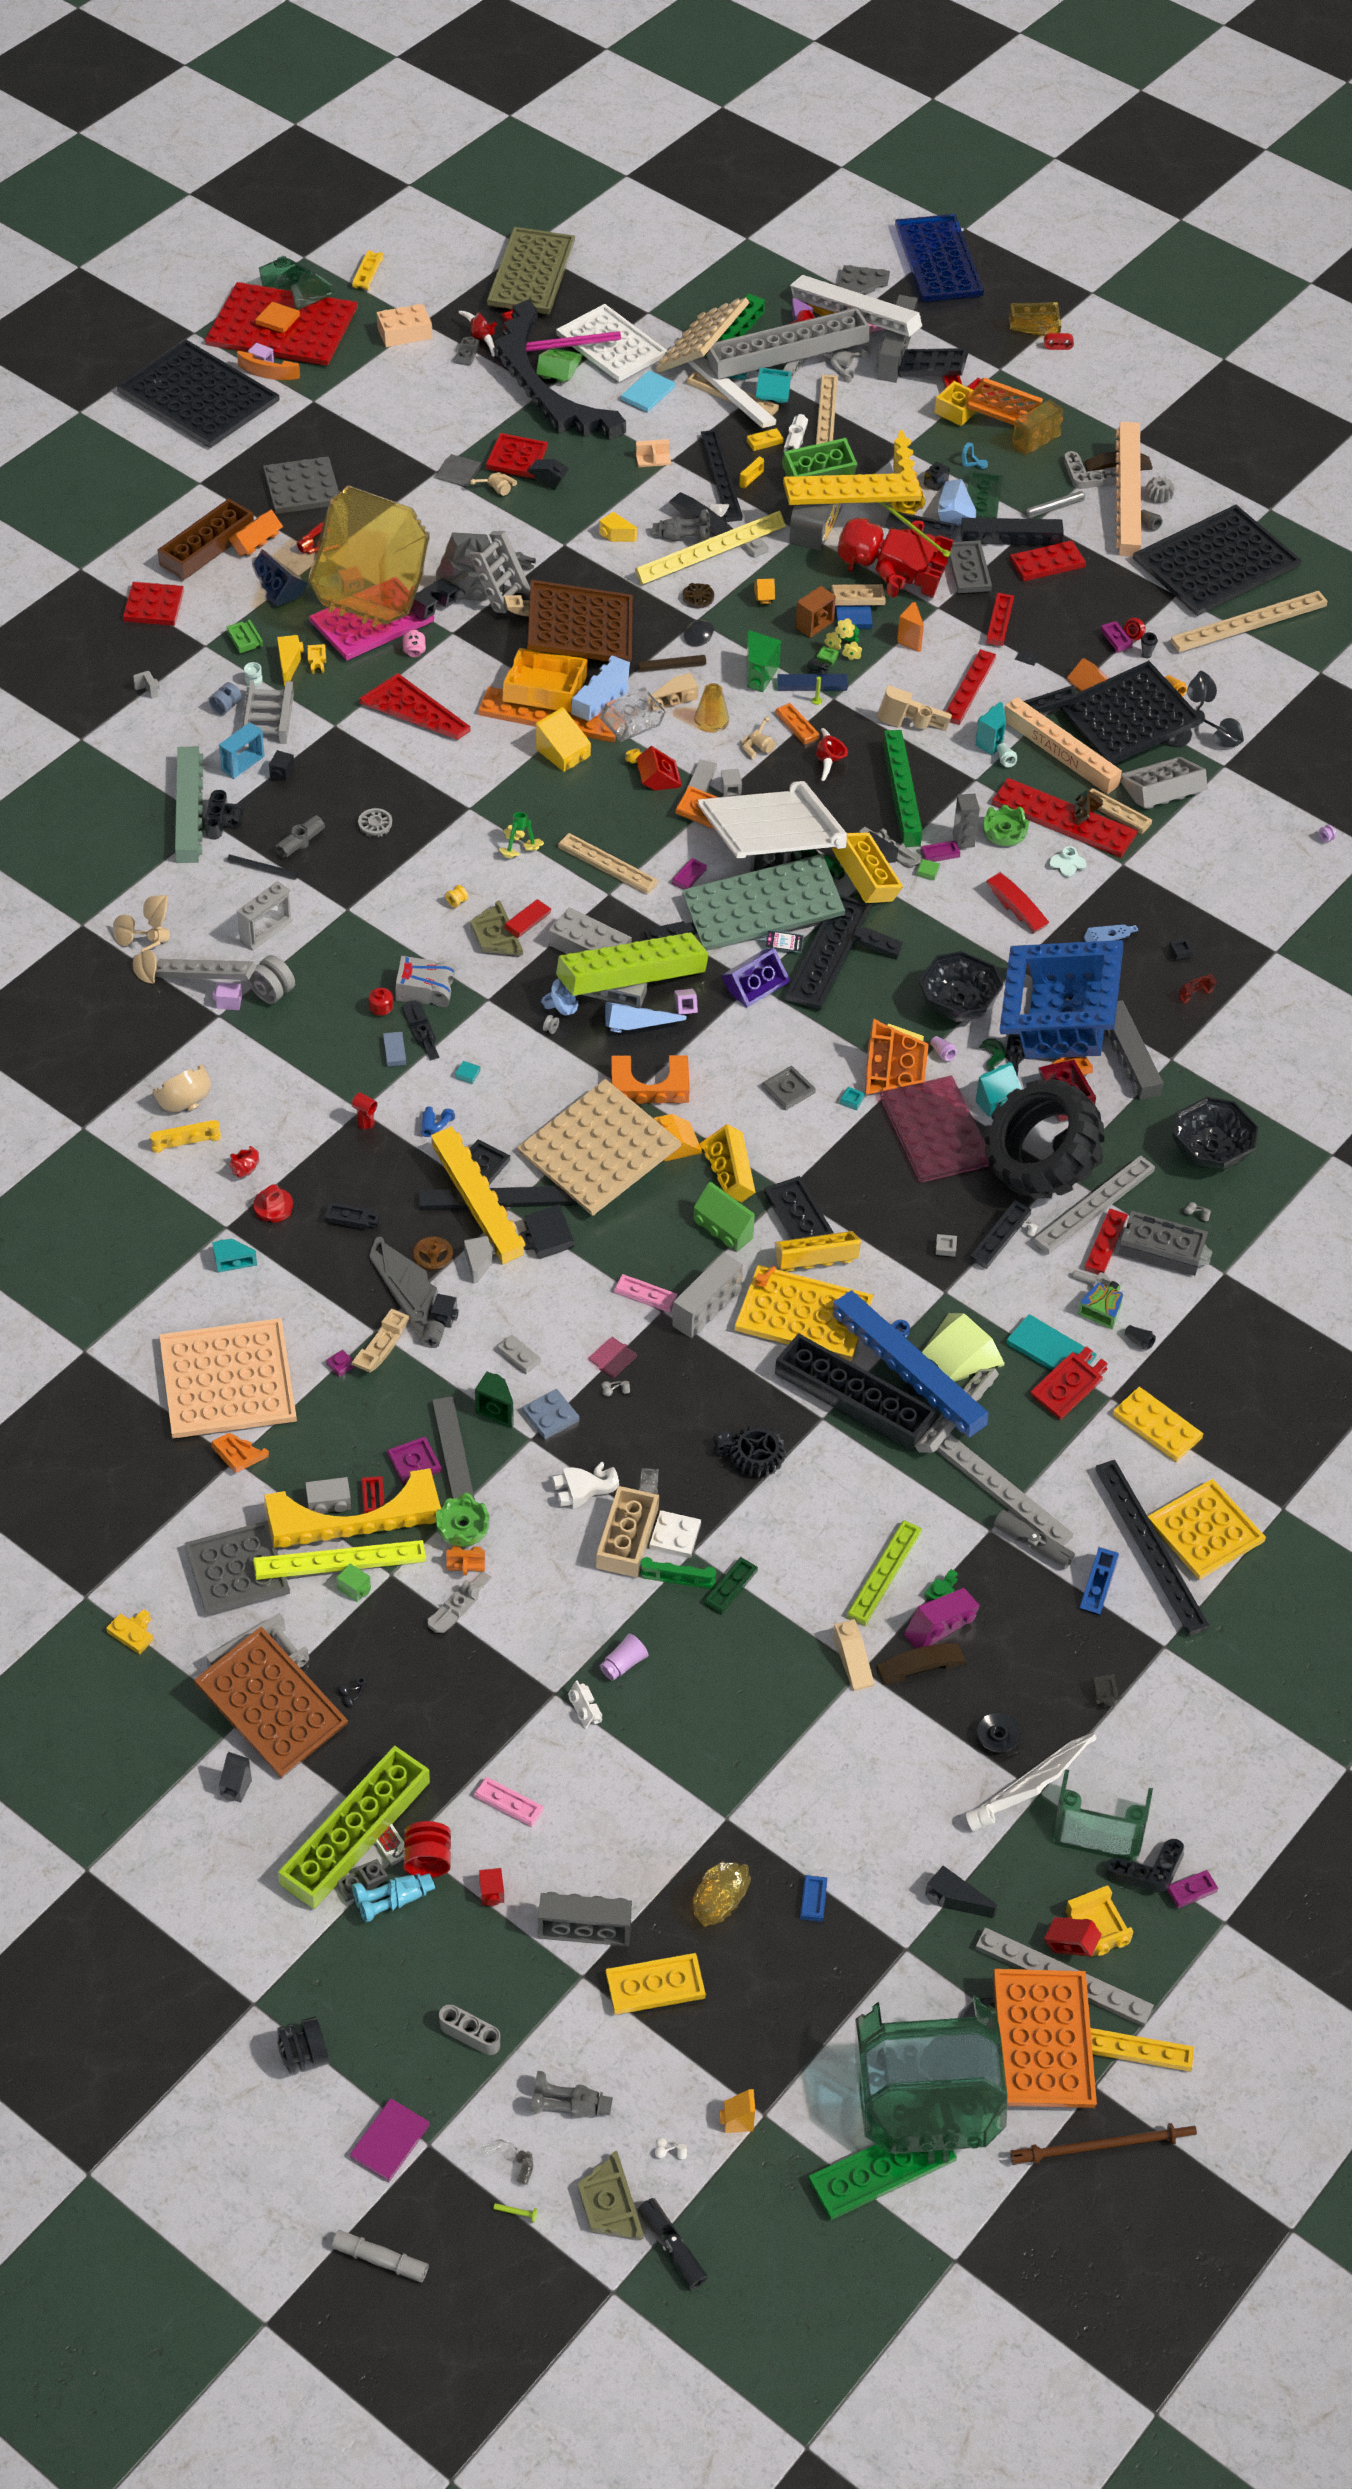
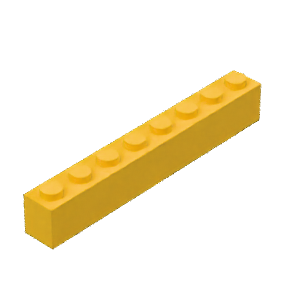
(477, 1195)

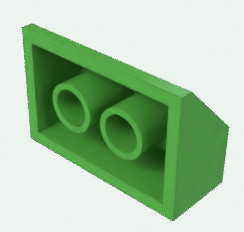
(724, 1217)

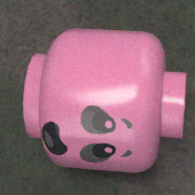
(414, 643)

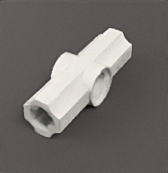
(796, 433)

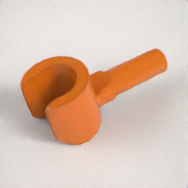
(762, 1280)

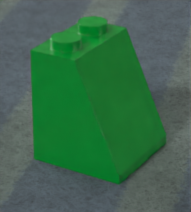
(762, 660)

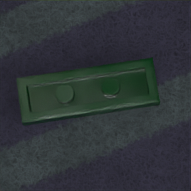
(731, 1585)

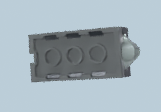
(1164, 1243)

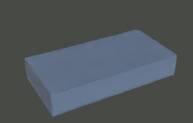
(394, 1049)

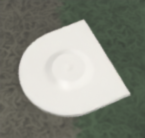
(719, 509)

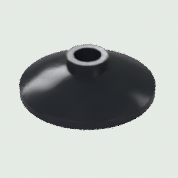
(1001, 1725)

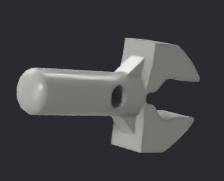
(1101, 1278)

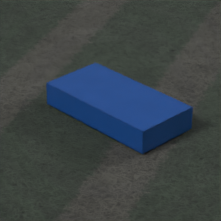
(813, 1898)

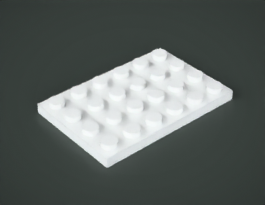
(618, 357)

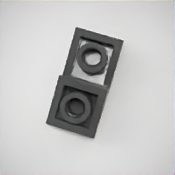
(467, 350)
(368, 1874)

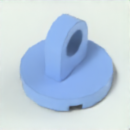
(561, 999)

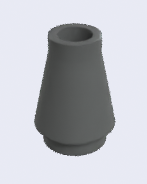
(1151, 519)

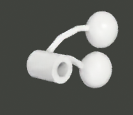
(1032, 1228)
(660, 2152)

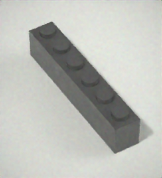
(1134, 1055)

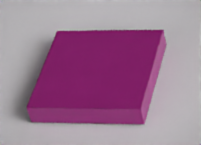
(413, 1457)

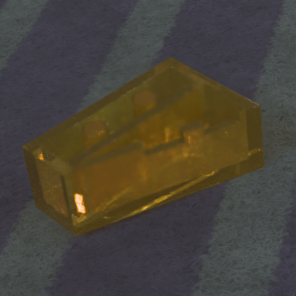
(1035, 318)

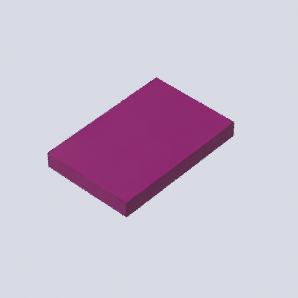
(389, 2140)

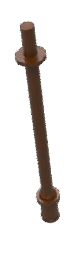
(1035, 2153)

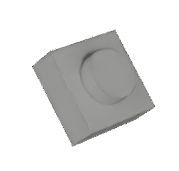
(756, 547)
(946, 1245)

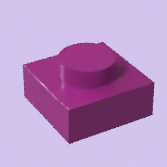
(340, 1363)

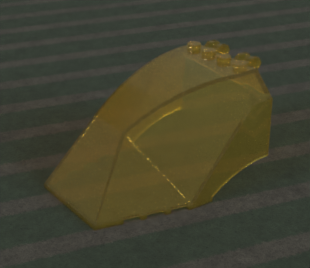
(369, 557)

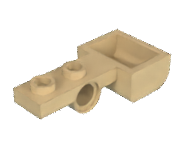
(898, 704)

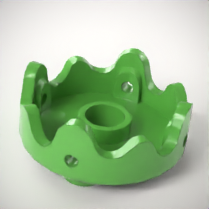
(1005, 817)
(464, 1509)

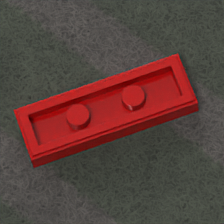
(527, 918)

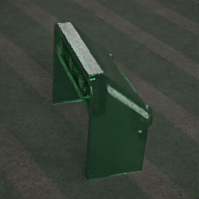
(307, 287)
(1097, 1831)

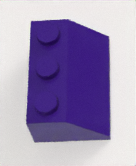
(756, 977)

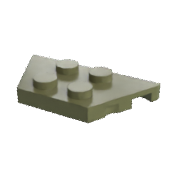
(491, 933)
(609, 2201)

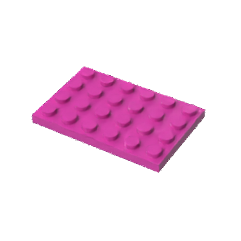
(354, 638)

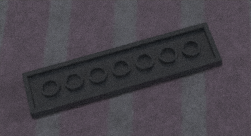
(827, 955)

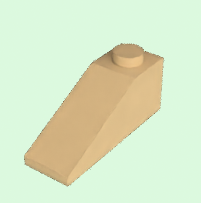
(853, 1654)

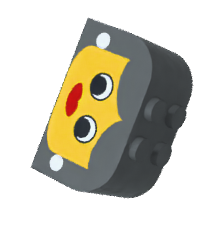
(812, 524)

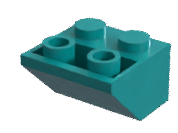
(773, 385)
(991, 729)
(995, 1086)

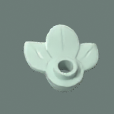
(1068, 861)

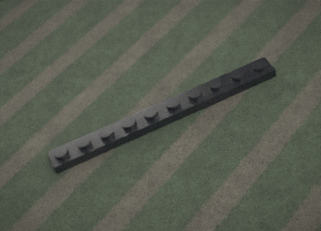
(1152, 1548)

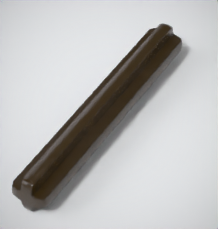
(671, 663)

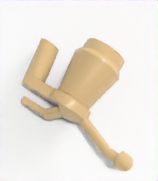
(500, 482)
(763, 742)

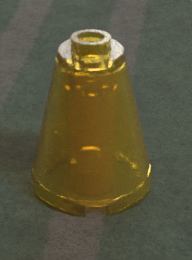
(712, 710)

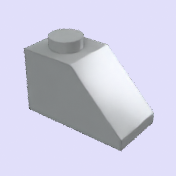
(478, 1256)

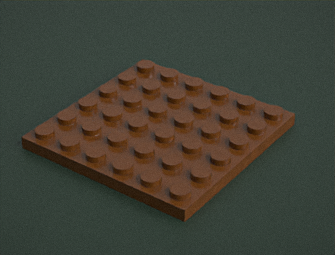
(579, 621)

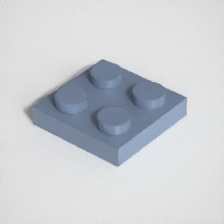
(550, 1413)

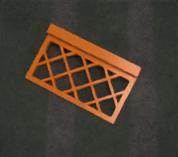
(1000, 409)

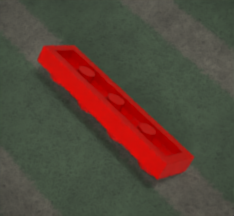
(1000, 619)
(1106, 1241)

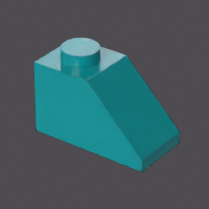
(233, 1255)

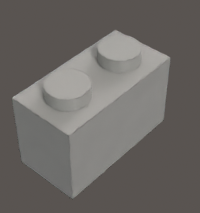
(328, 1495)

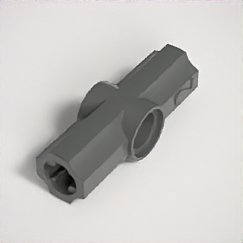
(300, 836)

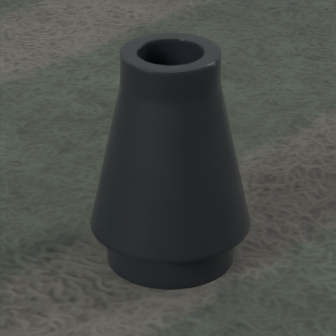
(1148, 644)
(1142, 1337)

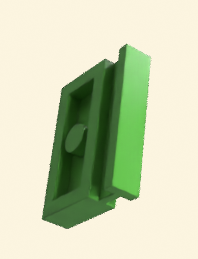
(244, 636)

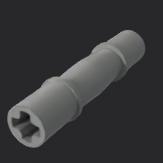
(380, 2256)

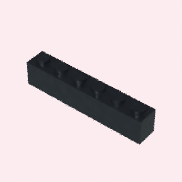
(1012, 531)

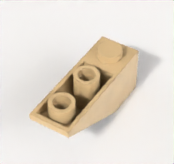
(677, 691)

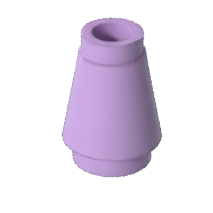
(945, 1049)

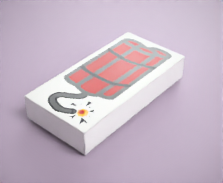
(391, 1845)

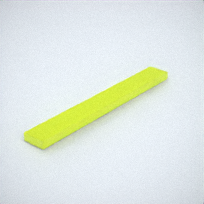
(339, 1559)

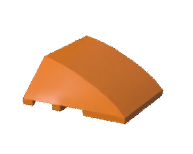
(893, 1059)

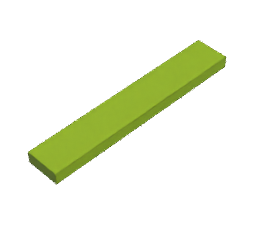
(884, 1573)

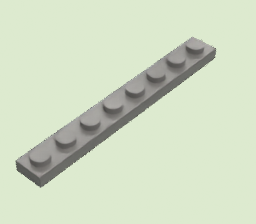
(1094, 1205)
(1003, 1490)
(1098, 1992)

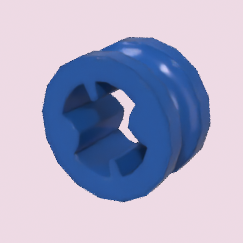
(905, 1326)

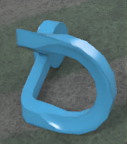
(981, 464)

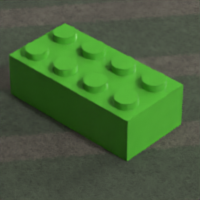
(820, 460)

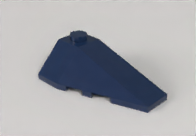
(278, 580)

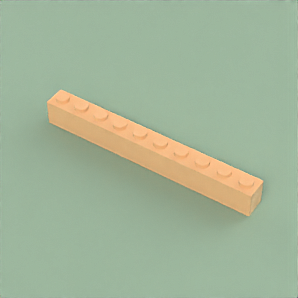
(1128, 488)

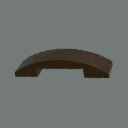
(1107, 460)
(919, 1660)

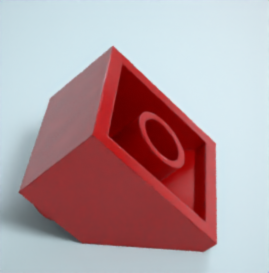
(658, 770)

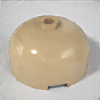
(184, 1090)

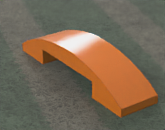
(266, 369)

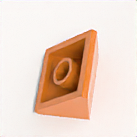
(911, 628)
(1086, 675)

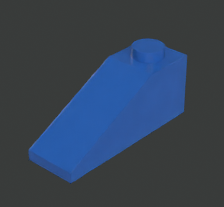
(1099, 1580)

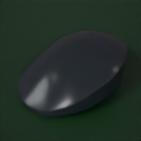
(698, 632)

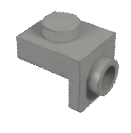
(146, 680)

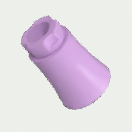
(624, 1657)

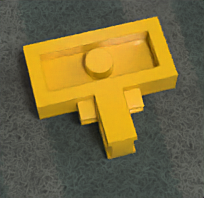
(132, 1631)

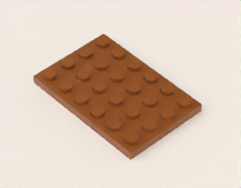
(271, 1702)

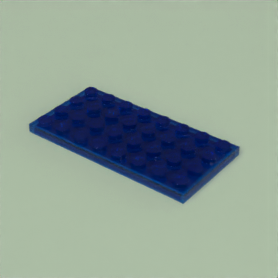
(939, 257)

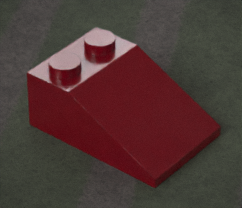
(1070, 1073)

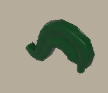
(998, 1051)

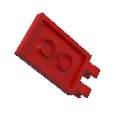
(1069, 1383)

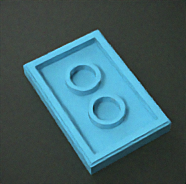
(648, 391)

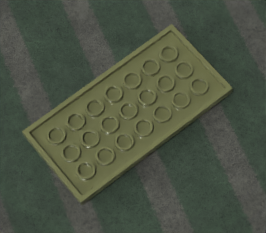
(531, 269)

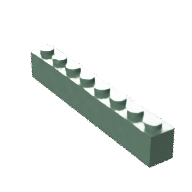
(188, 804)

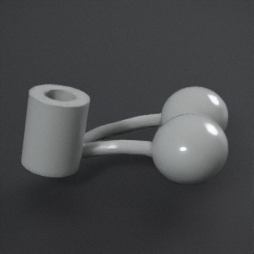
(1191, 1207)
(607, 1390)

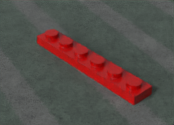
(970, 686)

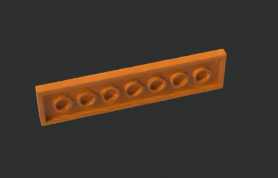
(495, 707)

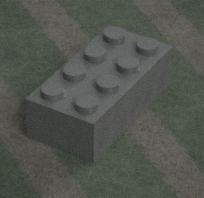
(584, 1919)

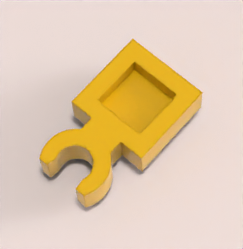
(317, 657)

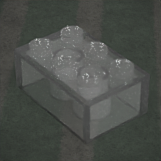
(632, 714)

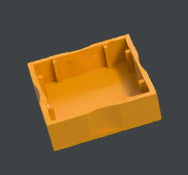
(544, 679)

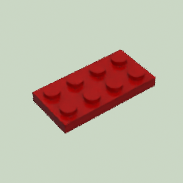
(1047, 560)

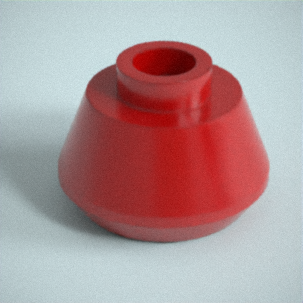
(1134, 629)

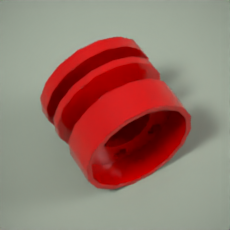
(427, 1849)

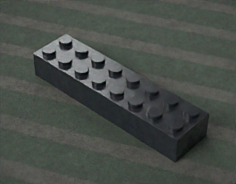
(855, 1392)

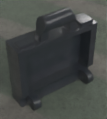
(548, 1232)

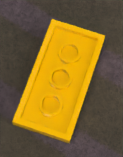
(1157, 1424)
(655, 1983)

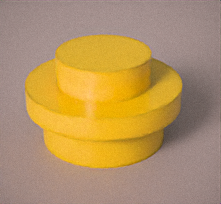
(631, 755)

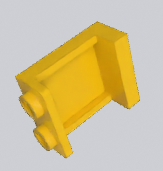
(1101, 1910)

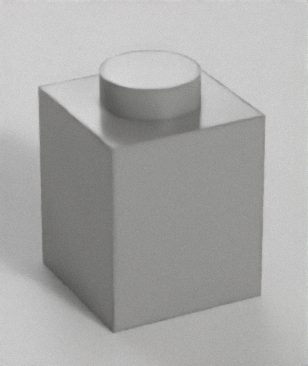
(731, 782)

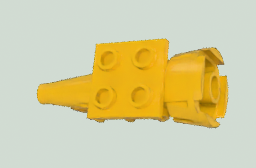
(903, 464)

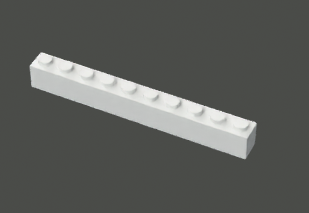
(840, 299)

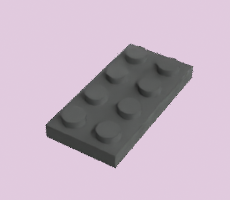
(969, 567)

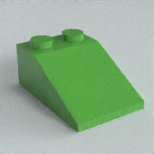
(558, 364)

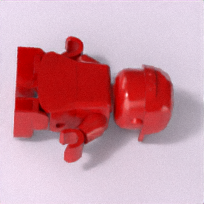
(901, 556)

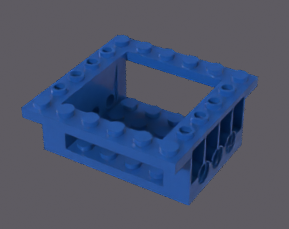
(1062, 971)

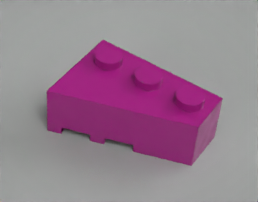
(940, 1618)

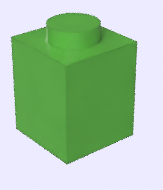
(354, 1582)

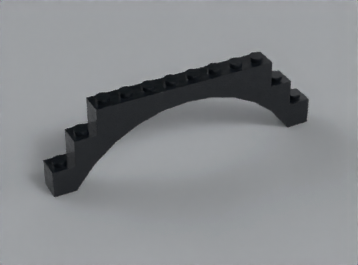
(559, 411)

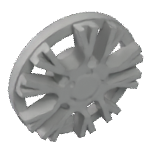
(375, 822)

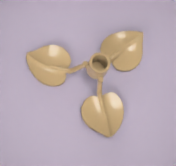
(123, 929)

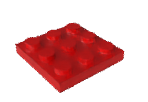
(515, 454)
(153, 603)

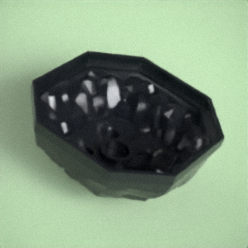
(960, 986)
(1215, 1133)

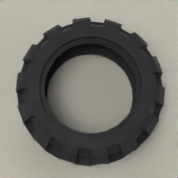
(1017, 1118)

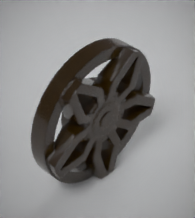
(698, 595)

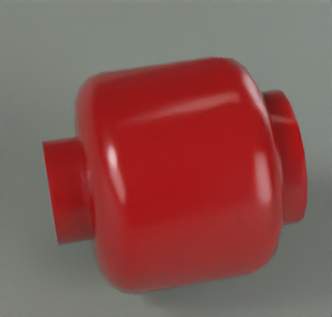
(380, 1001)

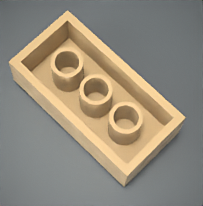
(627, 1531)

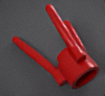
(306, 543)

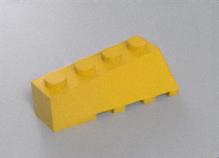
(730, 1162)

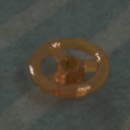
(433, 1246)

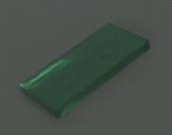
(985, 493)

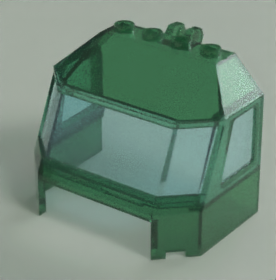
(931, 2082)

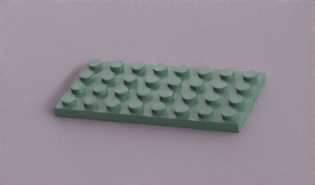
(763, 900)

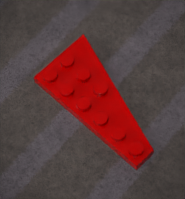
(408, 702)

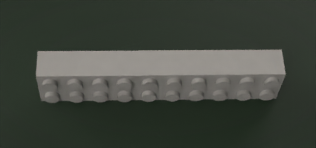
(788, 343)

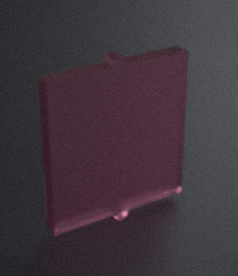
(612, 1357)

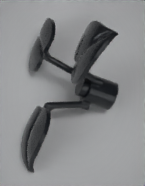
(1229, 731)

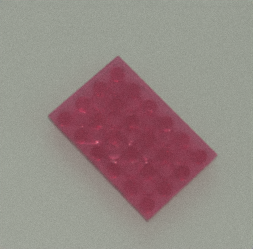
(935, 1128)

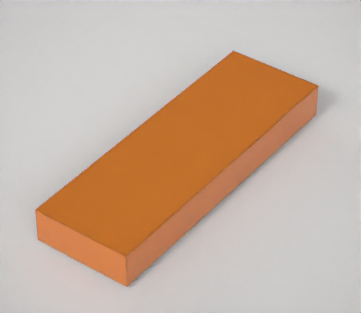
(797, 723)

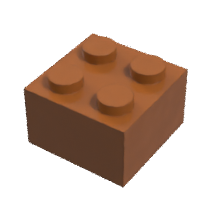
(815, 611)

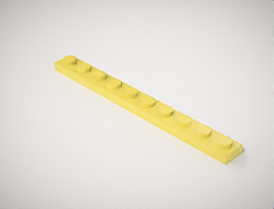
(710, 547)

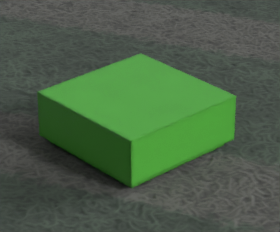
(827, 655)
(928, 869)

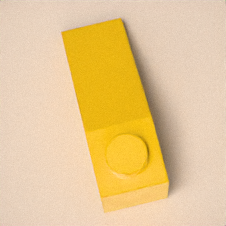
(290, 655)

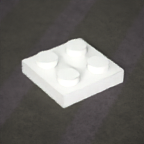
(675, 1534)

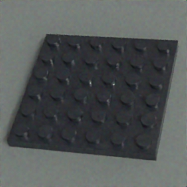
(1130, 713)

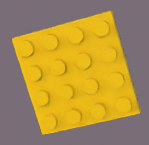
(1206, 1529)

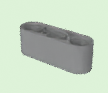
(465, 2020)

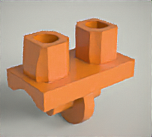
(465, 1559)

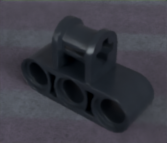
(221, 815)

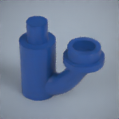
(428, 1124)

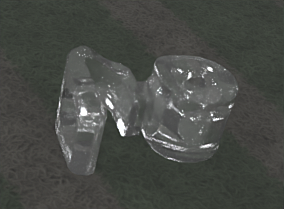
(649, 1480)

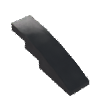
(691, 509)

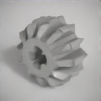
(1160, 489)

